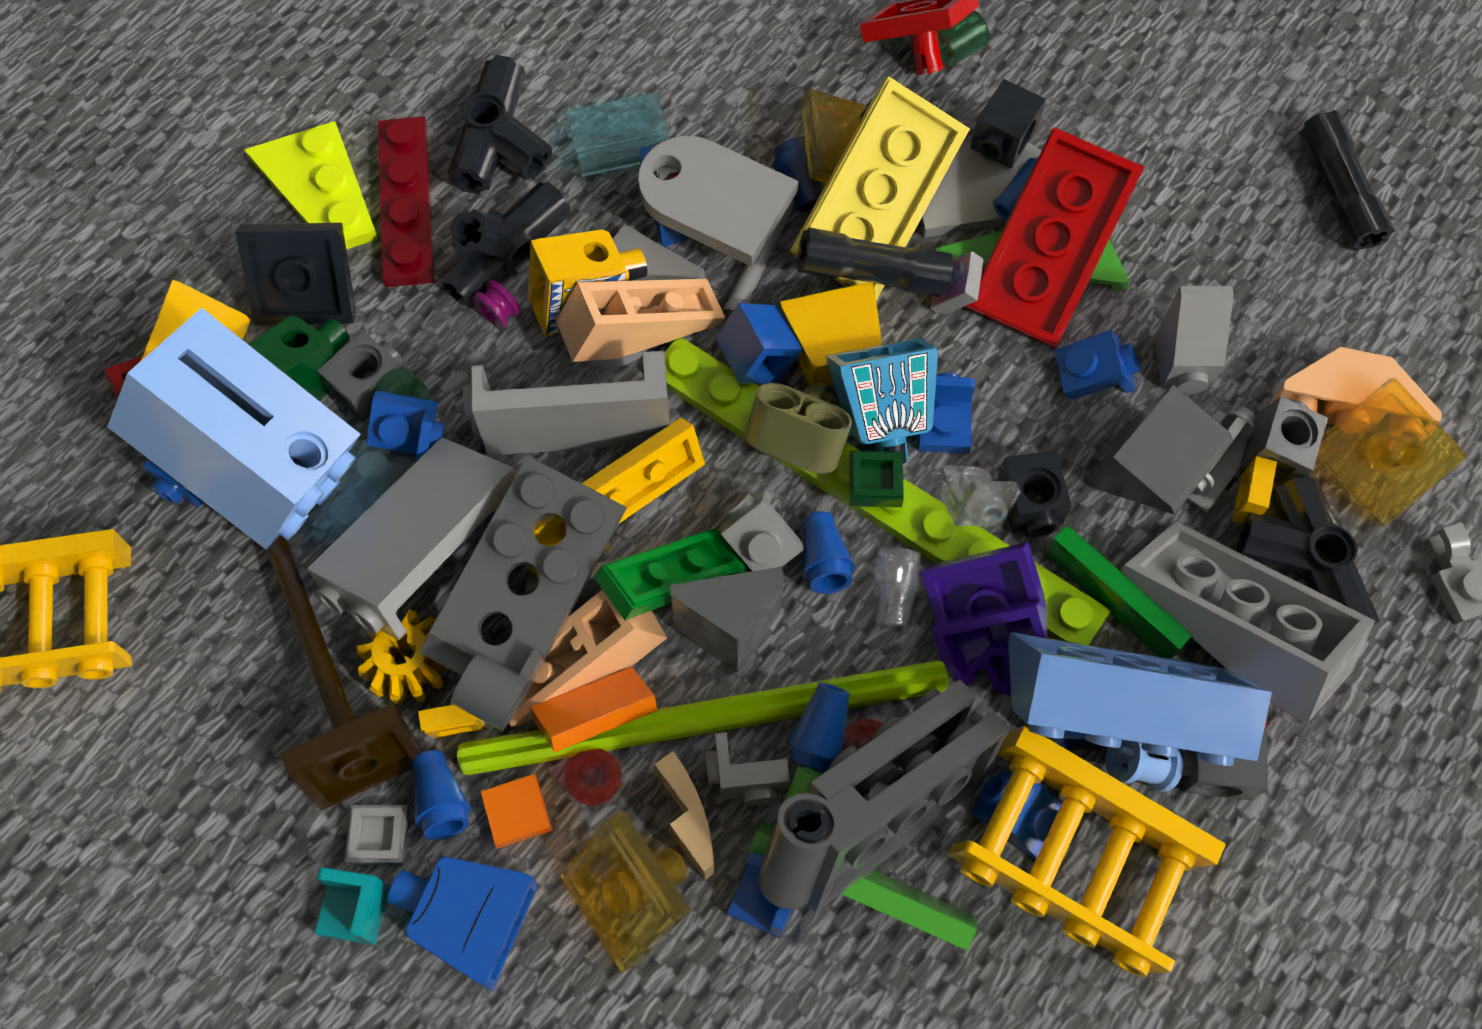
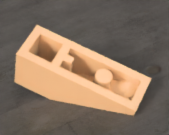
(632, 316)
(588, 648)

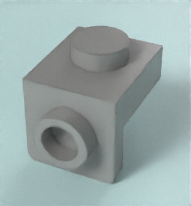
(760, 533)
(754, 781)

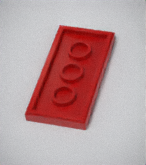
(1055, 237)

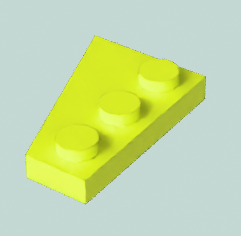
(317, 180)

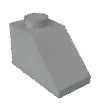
(1194, 338)

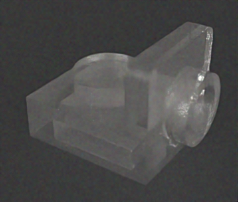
(974, 495)

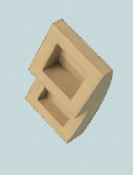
(692, 827)

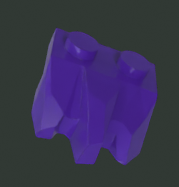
(978, 607)

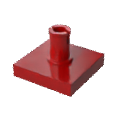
(921, 22)

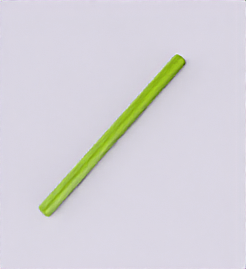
(705, 717)

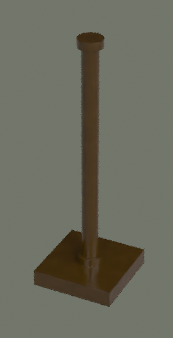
(356, 751)

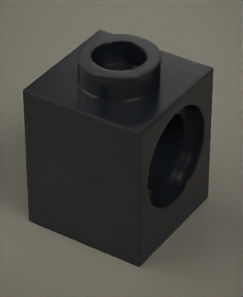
(1007, 123)
(1038, 474)

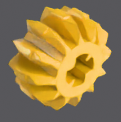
(395, 678)

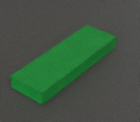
(644, 579)
(1118, 593)

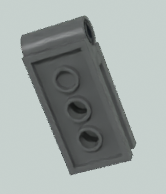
(878, 799)

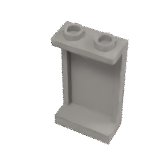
(568, 415)
(409, 534)

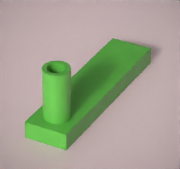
(887, 893)

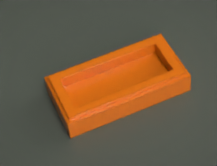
(593, 709)

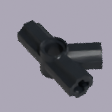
(493, 132)
(498, 242)
(1292, 544)

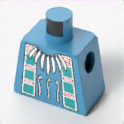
(887, 391)

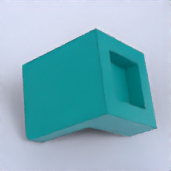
(351, 906)

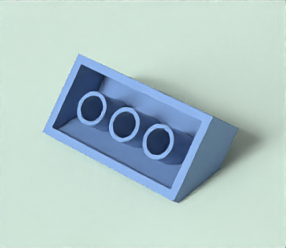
(1136, 699)

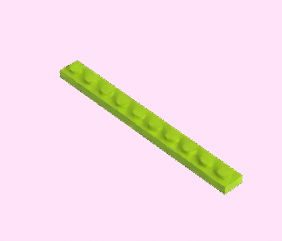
(919, 523)

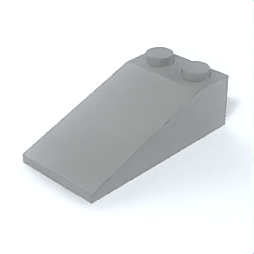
(1253, 618)

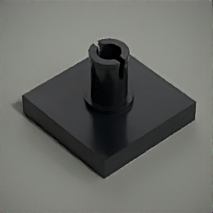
(296, 272)

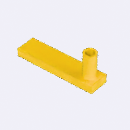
(637, 476)

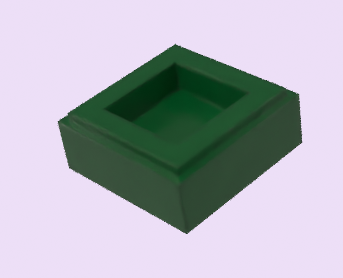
(876, 479)

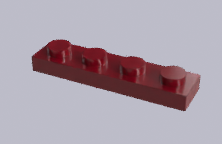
(405, 202)

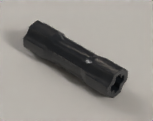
(1359, 210)
(910, 269)

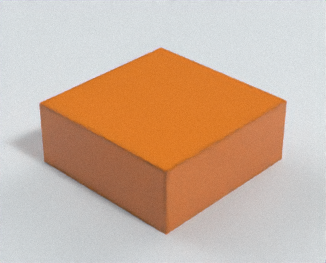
(516, 811)

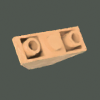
(1345, 380)

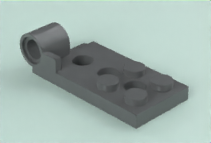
(501, 675)

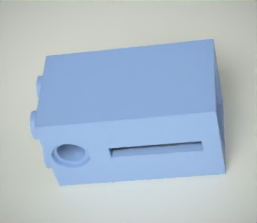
(233, 429)

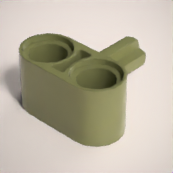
(798, 426)

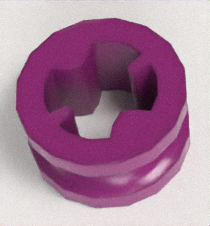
(496, 304)

